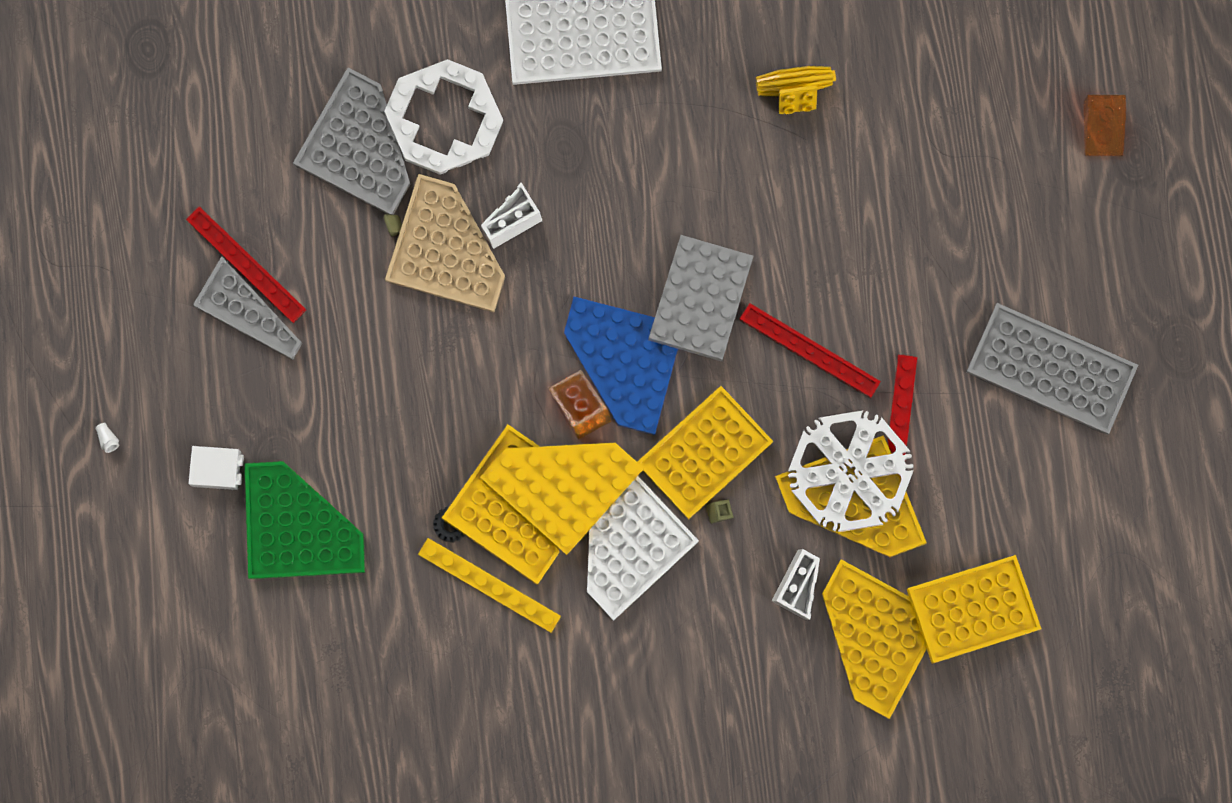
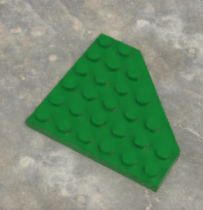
(295, 528)

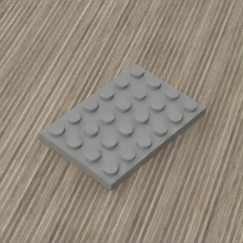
(701, 298)

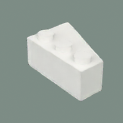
(512, 218)
(798, 585)

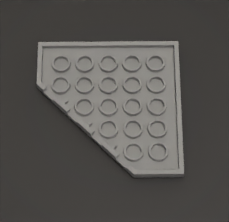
(356, 145)

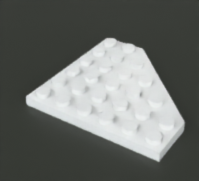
(633, 548)

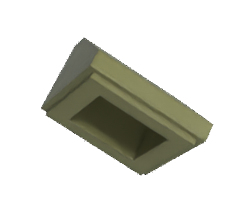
(393, 224)
(719, 511)

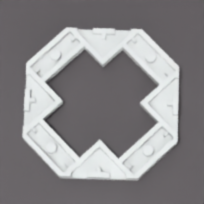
(427, 80)

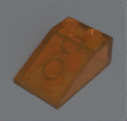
(1104, 125)
(580, 404)

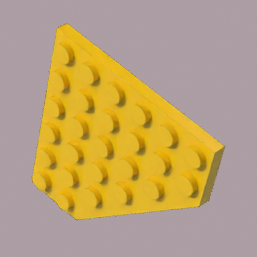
(562, 486)
(495, 523)
(891, 538)
(874, 636)

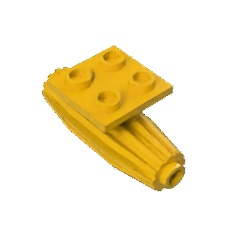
(795, 86)

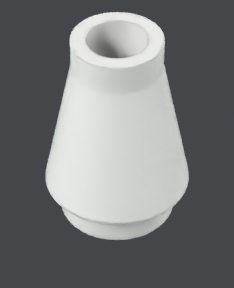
(107, 439)

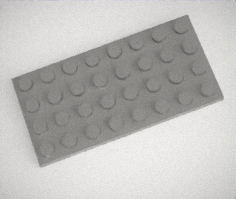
(1052, 368)

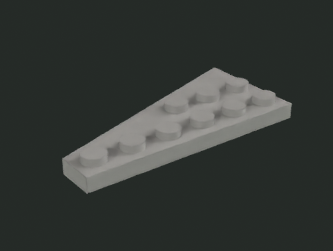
(237, 305)

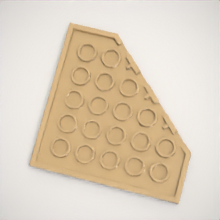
(444, 249)

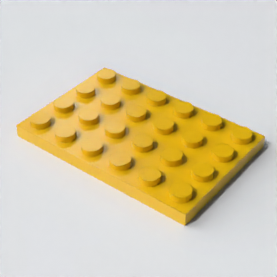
(704, 452)
(973, 609)

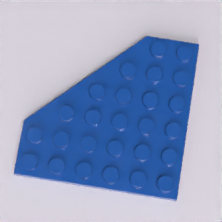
(622, 361)

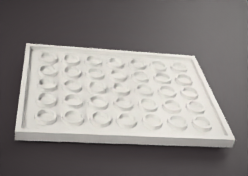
(581, 39)

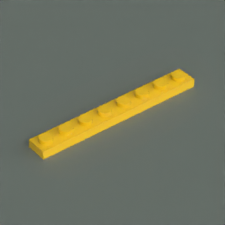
(489, 585)

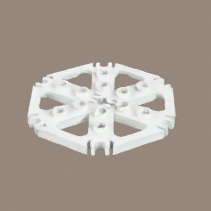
(843, 487)

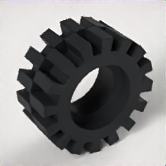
(441, 532)

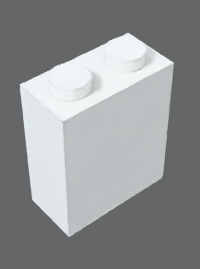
(215, 468)

